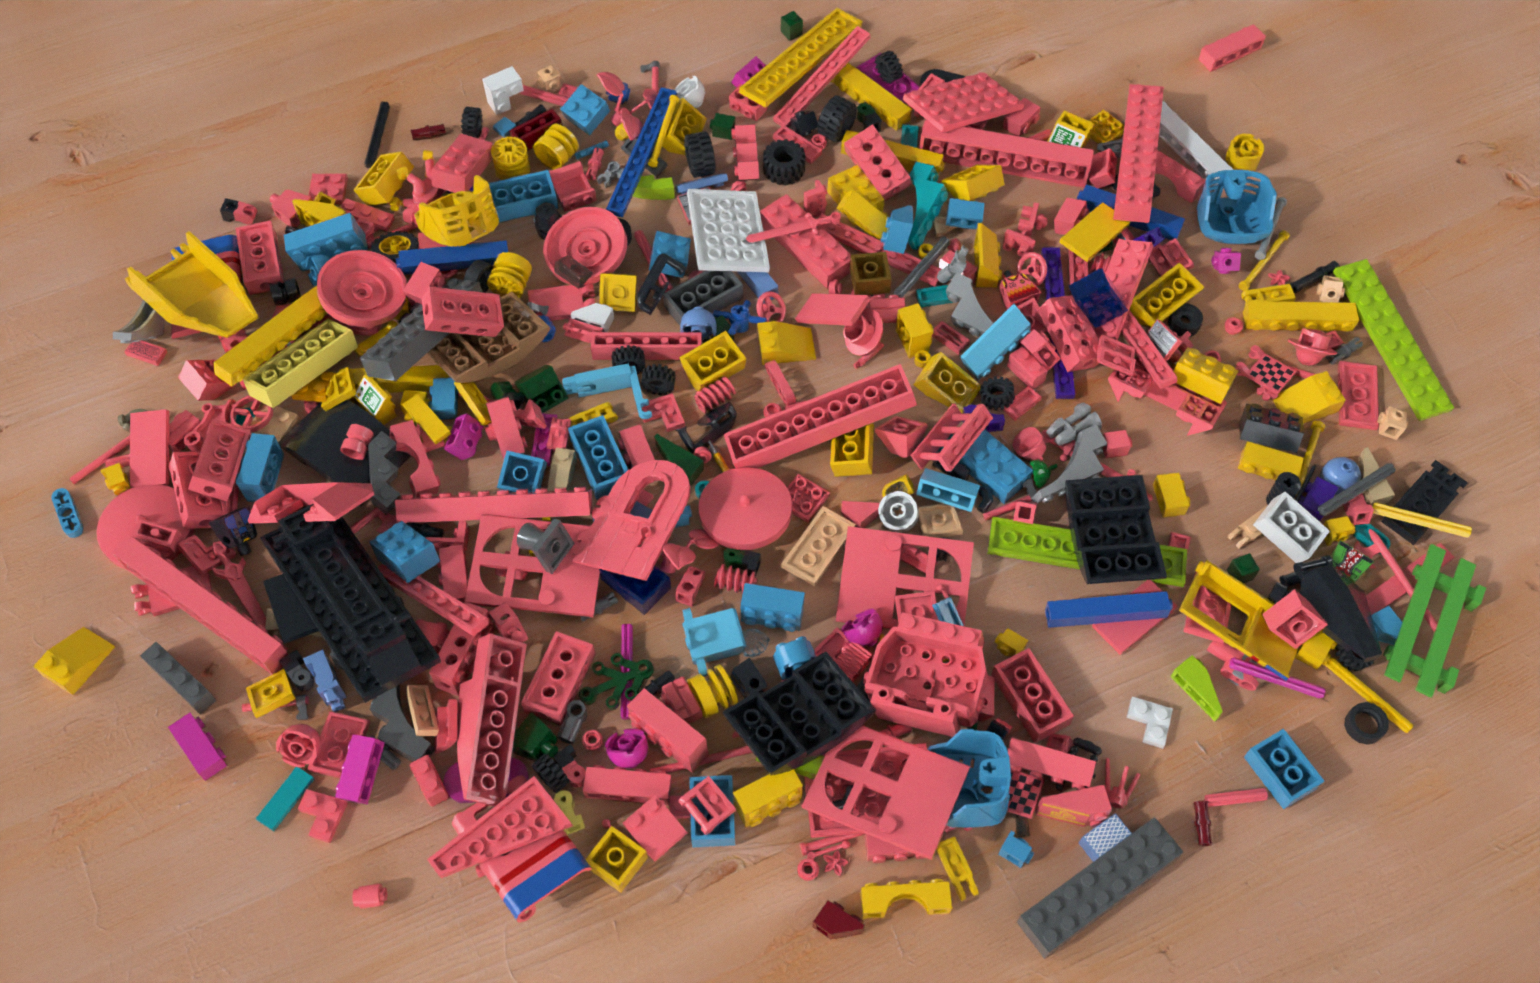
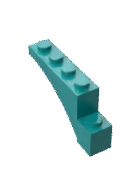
(929, 201)

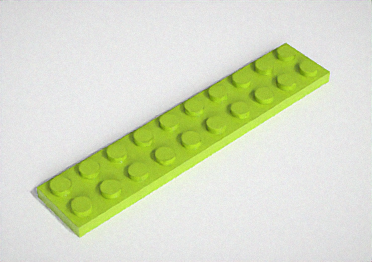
(1394, 340)
(1055, 547)

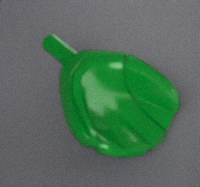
(1041, 472)

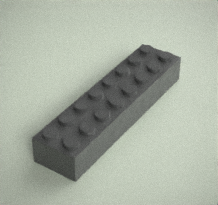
(407, 341)
(1099, 887)

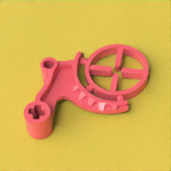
(195, 439)

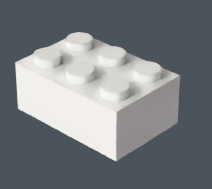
(1291, 528)

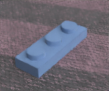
(717, 180)

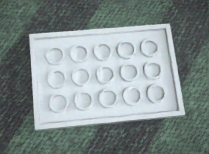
(720, 230)

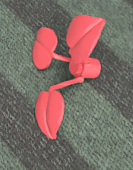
(622, 115)
(678, 556)

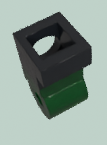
(868, 116)
(504, 389)
(742, 559)

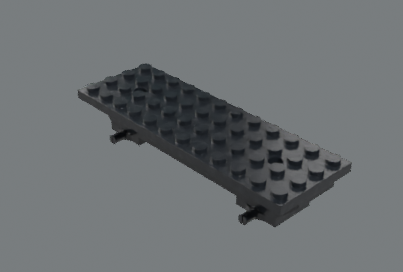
(350, 603)

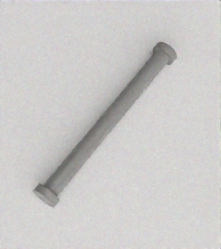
(1280, 203)

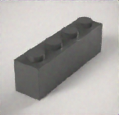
(178, 678)

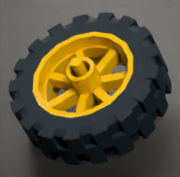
(392, 243)

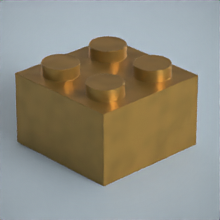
(870, 273)

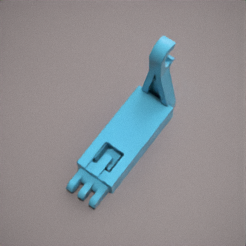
(605, 381)

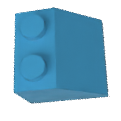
(898, 229)

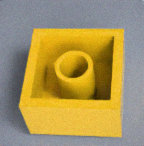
(914, 329)
(616, 859)

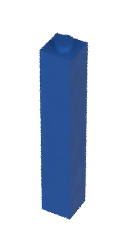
(1169, 224)
(450, 256)
(1108, 609)

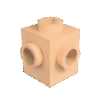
(549, 79)
(1331, 289)
(1392, 422)

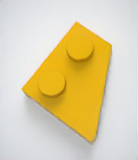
(340, 389)

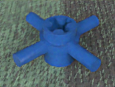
(739, 318)

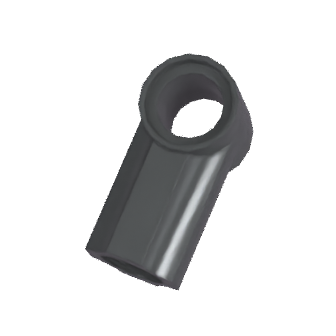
(572, 723)

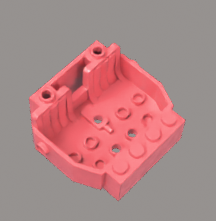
(901, 673)

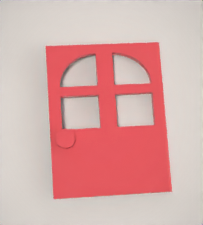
(872, 572)
(567, 591)
(918, 801)

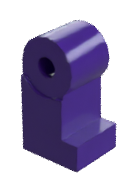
(1153, 236)

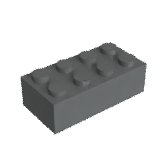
(708, 290)

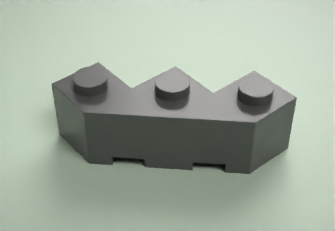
(382, 472)

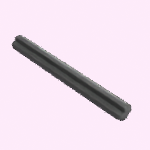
(922, 267)
(1356, 489)

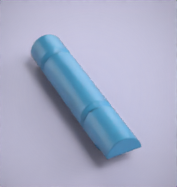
(588, 151)

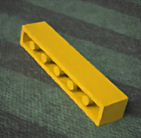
(865, 90)
(1299, 315)

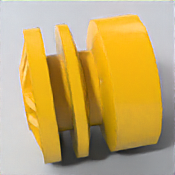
(556, 146)
(510, 158)
(509, 274)
(714, 690)

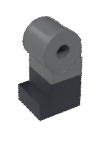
(299, 676)

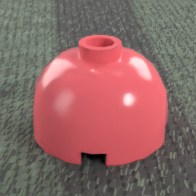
(299, 745)

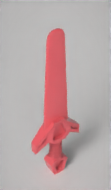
(234, 574)

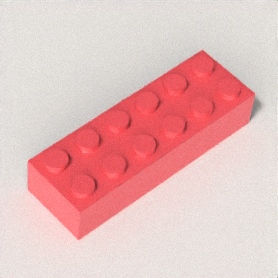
(818, 252)

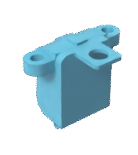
(712, 637)

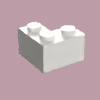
(500, 87)

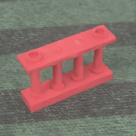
(960, 442)

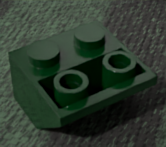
(542, 388)

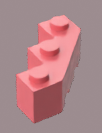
(745, 151)

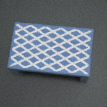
(1104, 837)

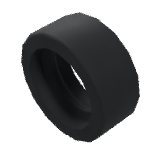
(479, 272)
(1372, 710)

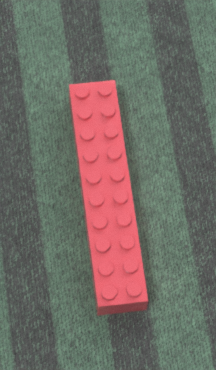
(1015, 154)
(1139, 154)
(820, 419)
(201, 604)

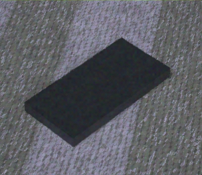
(288, 611)

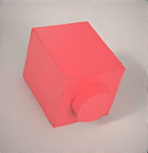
(1118, 444)
(1025, 512)

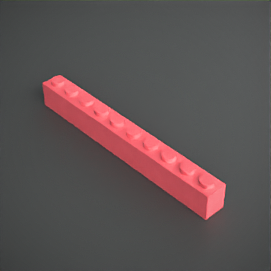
(504, 504)

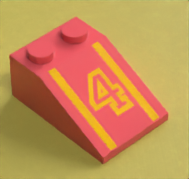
(1077, 807)

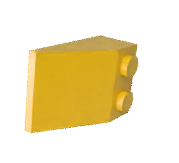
(315, 212)
(785, 342)
(947, 382)
(1311, 398)
(74, 659)

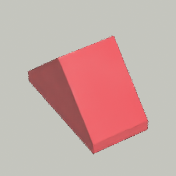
(860, 512)

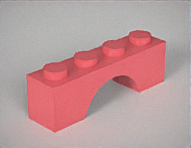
(1187, 183)
(408, 440)

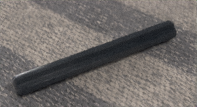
(377, 134)

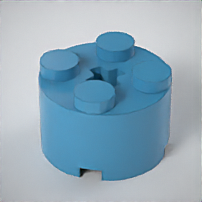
(793, 655)

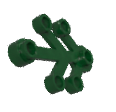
(619, 680)

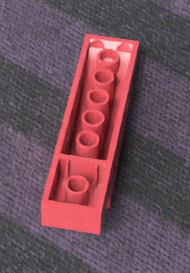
(489, 718)

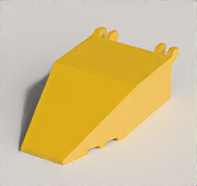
(196, 291)

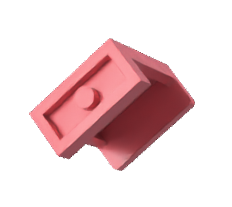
(572, 186)

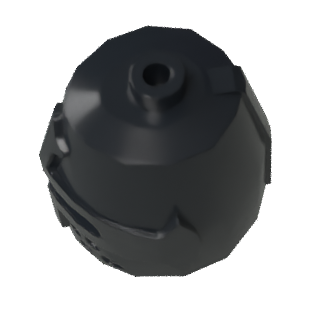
(545, 217)

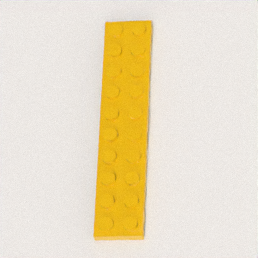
(800, 57)

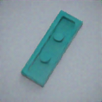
(285, 799)

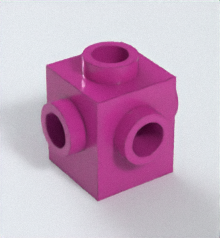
(1226, 260)

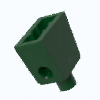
(534, 739)

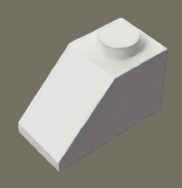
(596, 315)

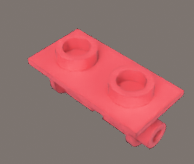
(580, 330)
(914, 557)

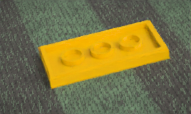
(1093, 232)

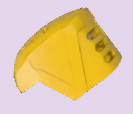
(459, 216)

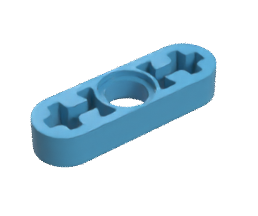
(73, 517)

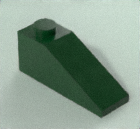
(691, 464)

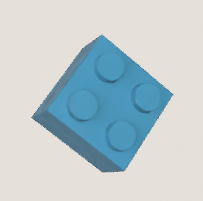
(585, 109)
(673, 246)
(521, 472)

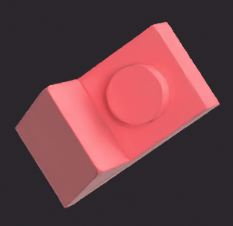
(530, 416)

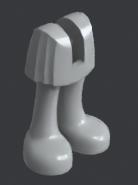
(1067, 433)

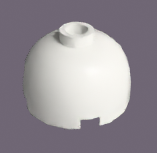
(692, 91)

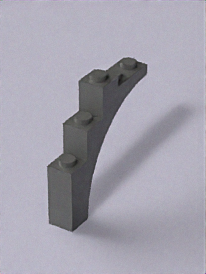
(397, 732)

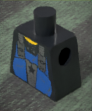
(235, 530)
(747, 675)

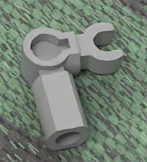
(613, 171)
(957, 265)

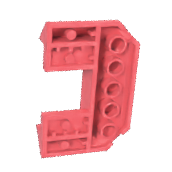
(1189, 405)
(329, 501)

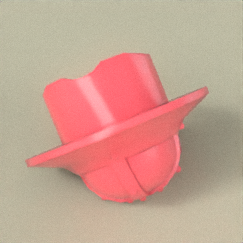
(865, 333)
(1312, 346)

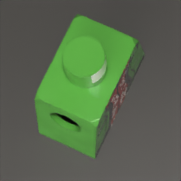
(1350, 561)

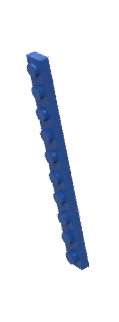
(640, 154)

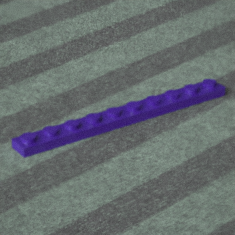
(1055, 288)

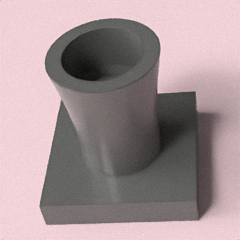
(548, 545)

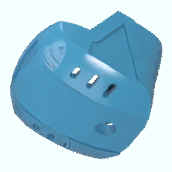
(1242, 205)
(990, 769)

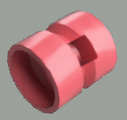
(356, 444)

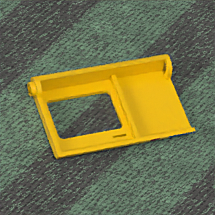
(1256, 638)

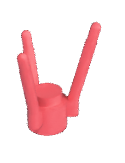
(1117, 795)

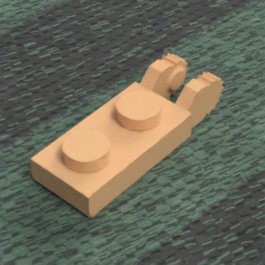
(1247, 530)

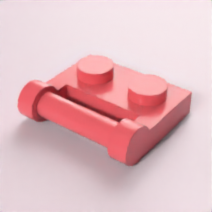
(712, 799)

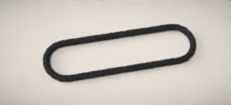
(1305, 483)

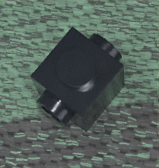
(804, 122)

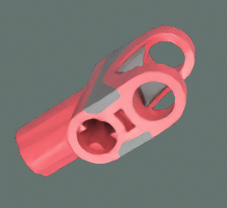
(1225, 653)

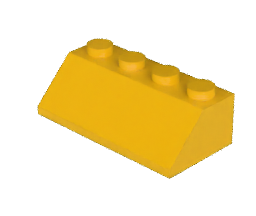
(1165, 295)

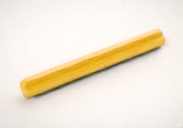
(1422, 520)
(1369, 694)

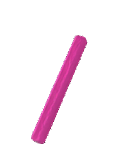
(627, 653)
(1265, 674)

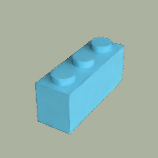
(948, 489)

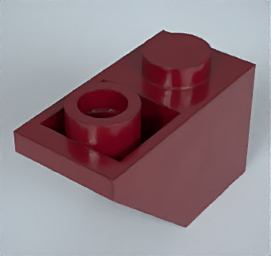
(836, 923)

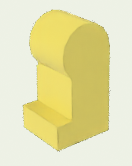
(566, 804)

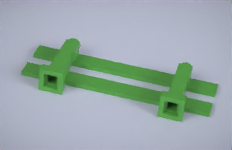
(1458, 592)

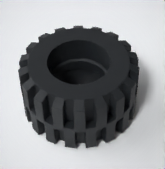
(836, 118)
(781, 152)
(700, 154)

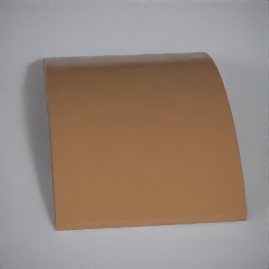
(480, 357)

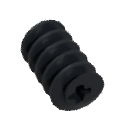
(1285, 482)

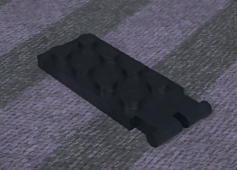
(1427, 496)

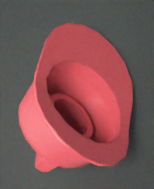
(1029, 444)

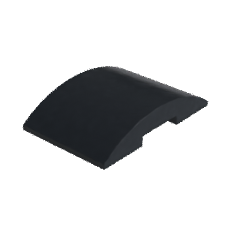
(319, 439)
(1113, 530)
(800, 715)

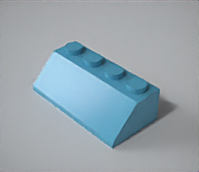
(996, 342)

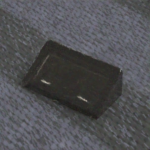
(572, 271)

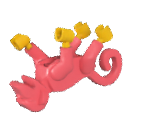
(422, 191)

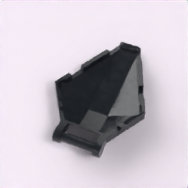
(1340, 605)

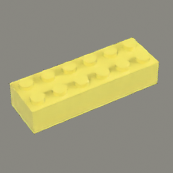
(300, 363)

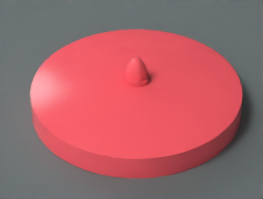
(589, 237)
(361, 288)
(146, 502)
(745, 508)

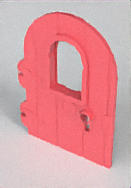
(617, 535)

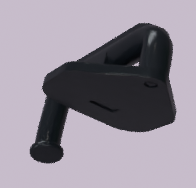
(649, 283)
(717, 429)

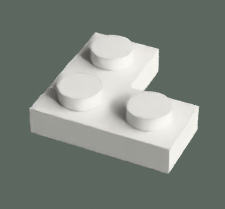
(1154, 716)

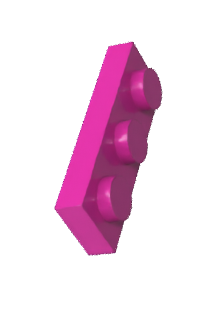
(541, 439)

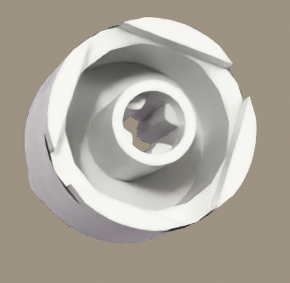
(893, 502)

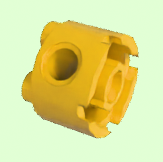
(1244, 152)

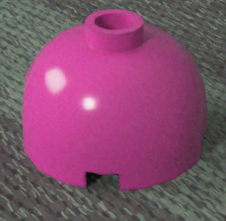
(864, 629)
(628, 748)

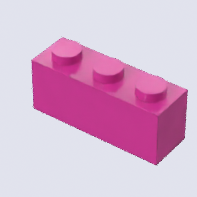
(198, 745)
(359, 769)

